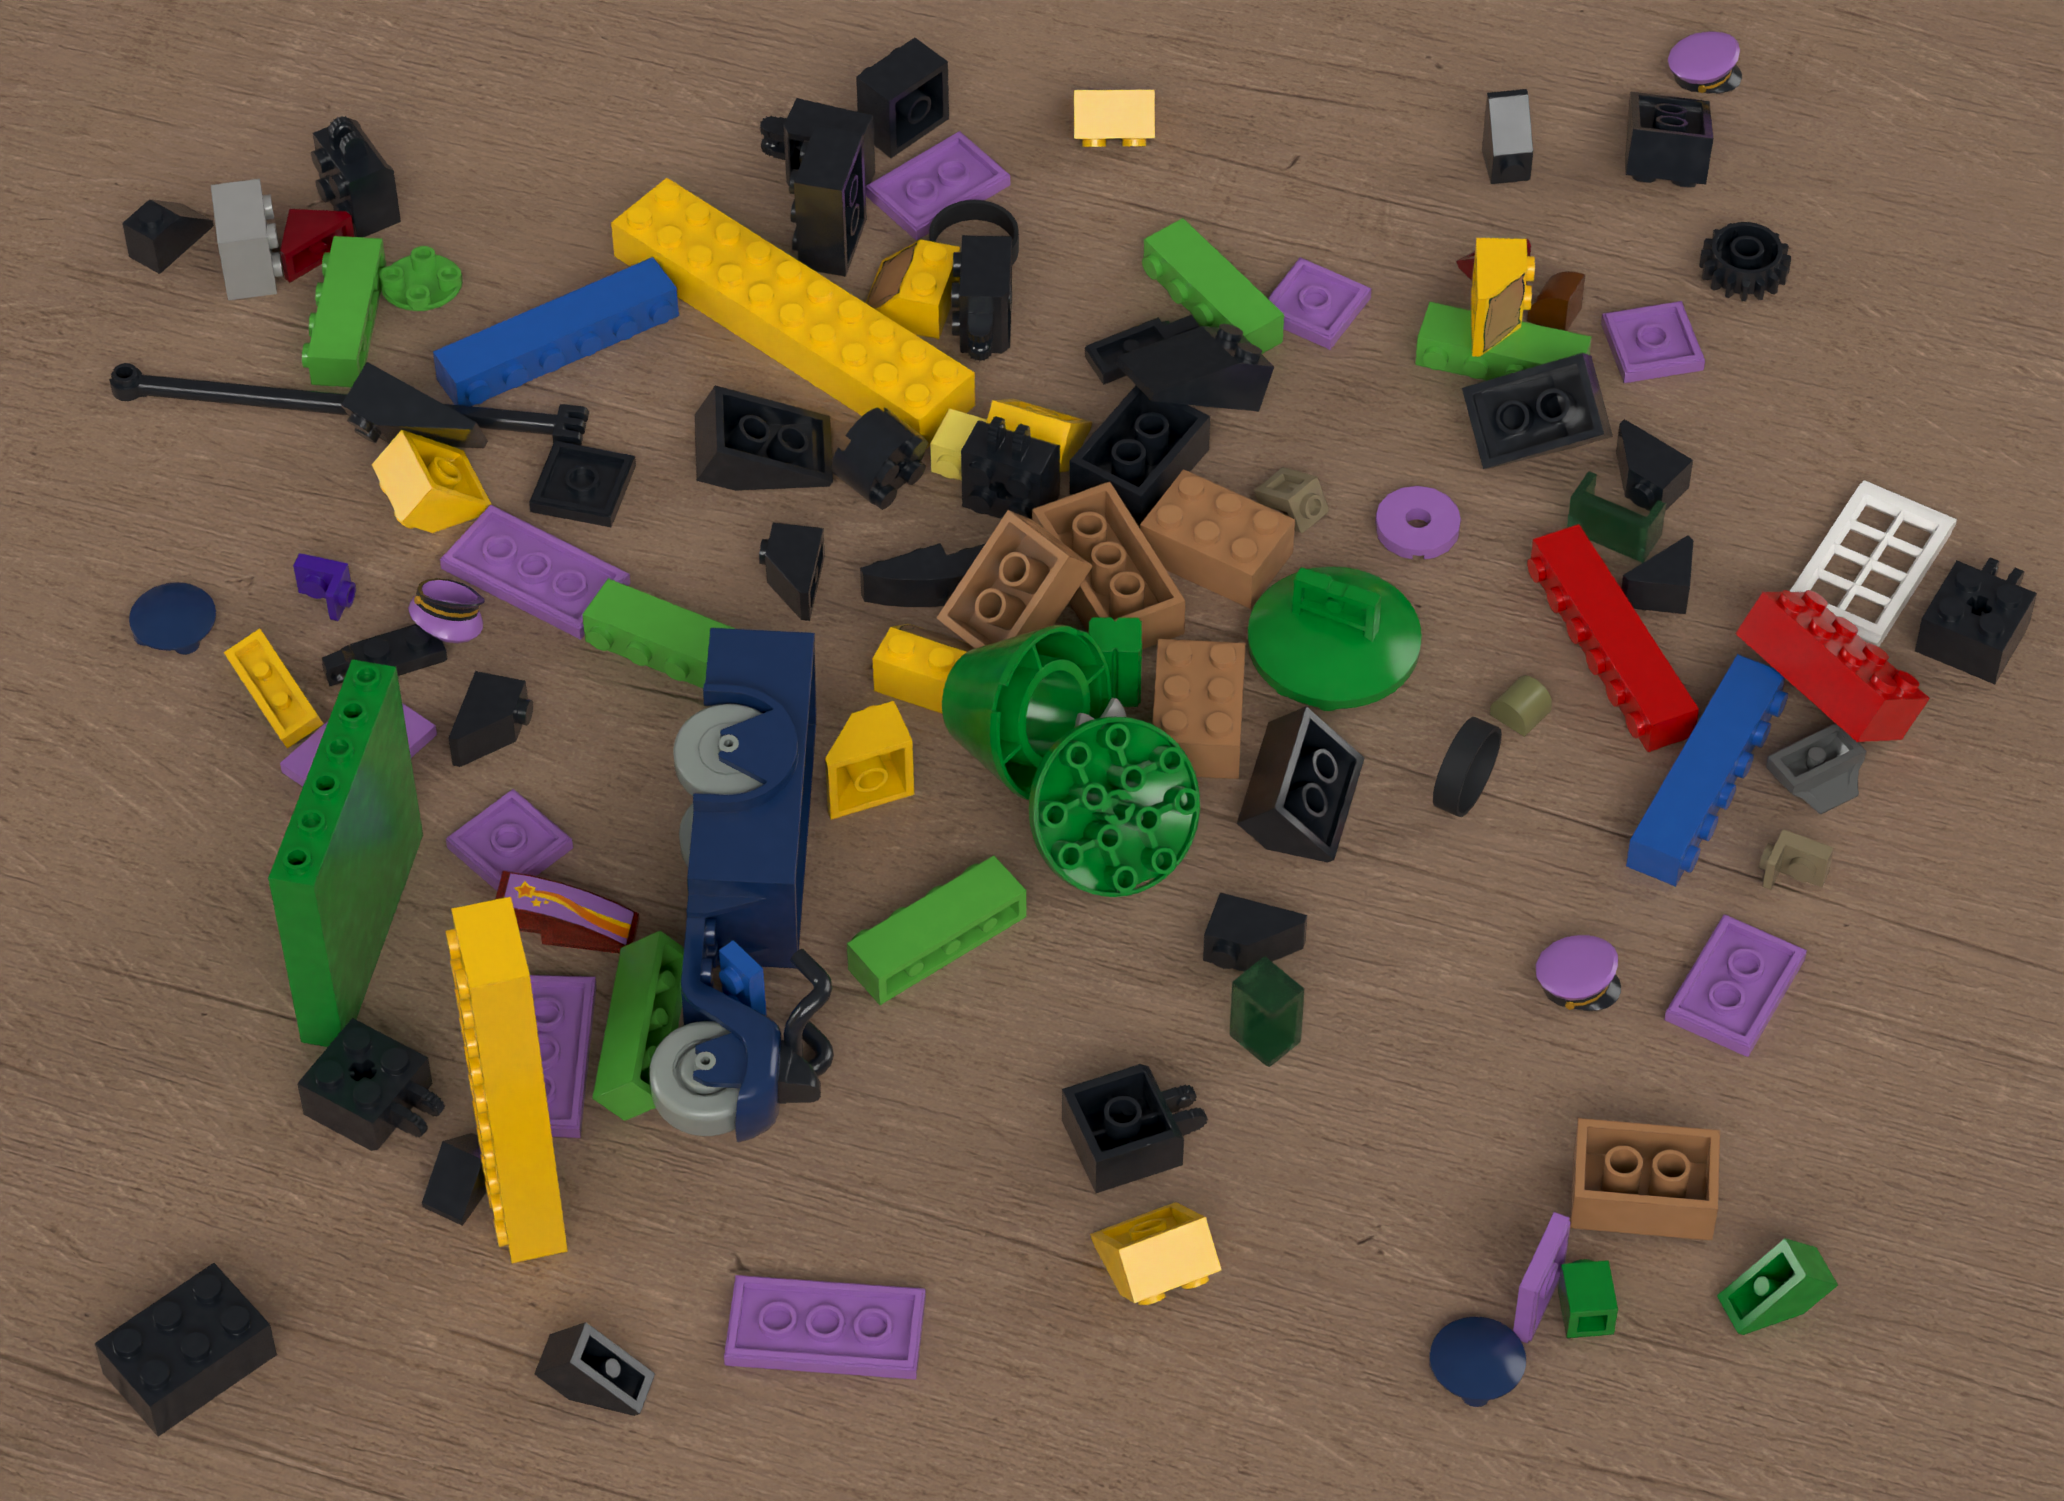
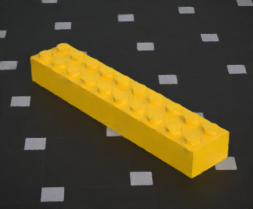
(791, 311)
(506, 1078)

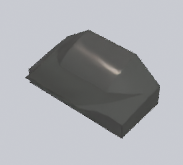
(1820, 768)

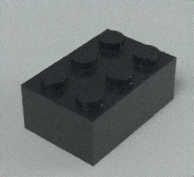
(829, 199)
(1141, 451)
(186, 1349)

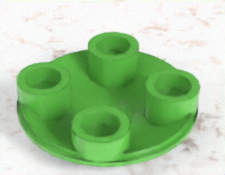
(421, 280)

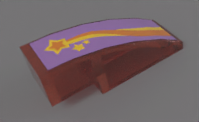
(568, 914)

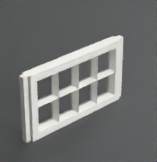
(1902, 510)

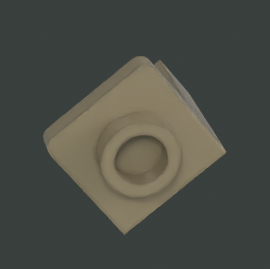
(1296, 494)
(1796, 857)

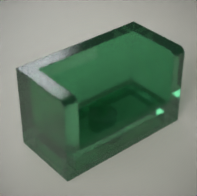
(1613, 524)
(1266, 1011)

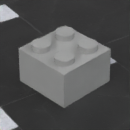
(246, 239)

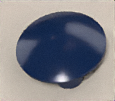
(172, 617)
(1477, 1359)

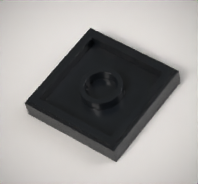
(582, 484)

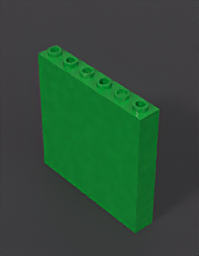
(346, 853)

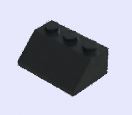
(1301, 787)

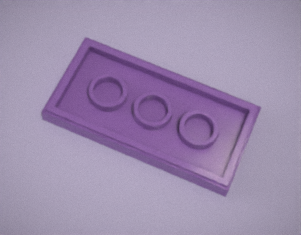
(530, 569)
(564, 1032)
(825, 1327)

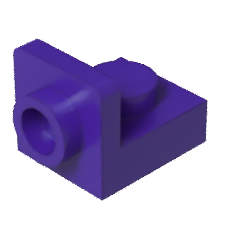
(326, 580)

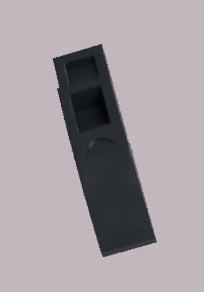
(916, 578)

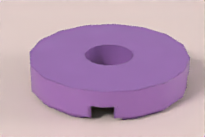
(1420, 504)

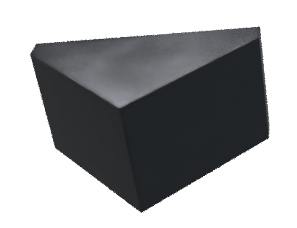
(1662, 580)
(456, 1179)

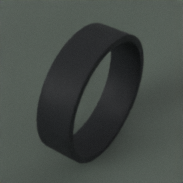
(976, 210)
(1467, 766)

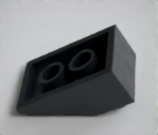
(1668, 139)
(1201, 369)
(385, 405)
(1537, 411)
(760, 443)

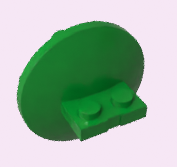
(1334, 637)
(1114, 806)

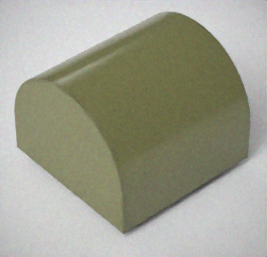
(1522, 705)

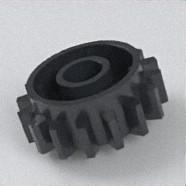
(1745, 260)

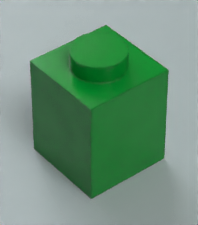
(1587, 1298)

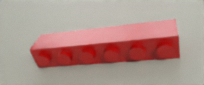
(1612, 638)

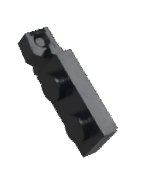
(1104, 353)
(403, 648)

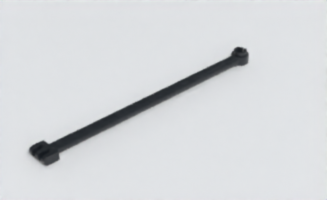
(130, 384)

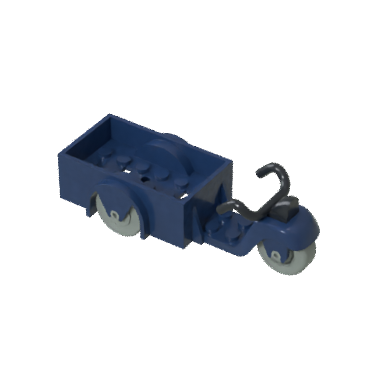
(746, 865)

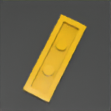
(273, 688)

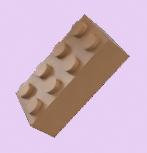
(1125, 571)

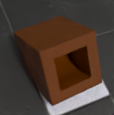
(1558, 301)

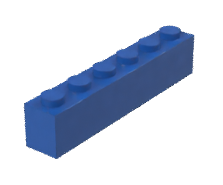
(556, 333)
(1707, 770)

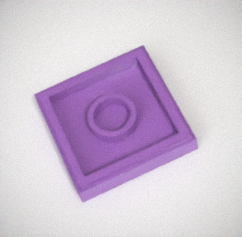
(1318, 302)
(1652, 342)
(509, 838)
(1541, 1277)

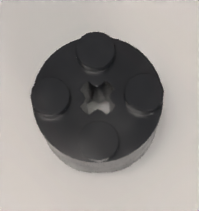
(880, 457)

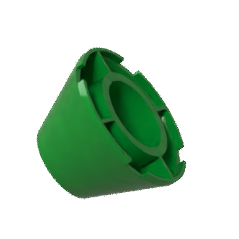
(1022, 697)

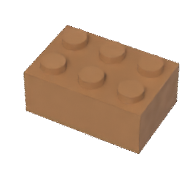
(1219, 538)
(1014, 584)
(1202, 702)
(1645, 1179)

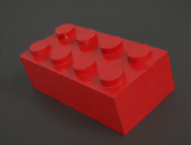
(1833, 665)

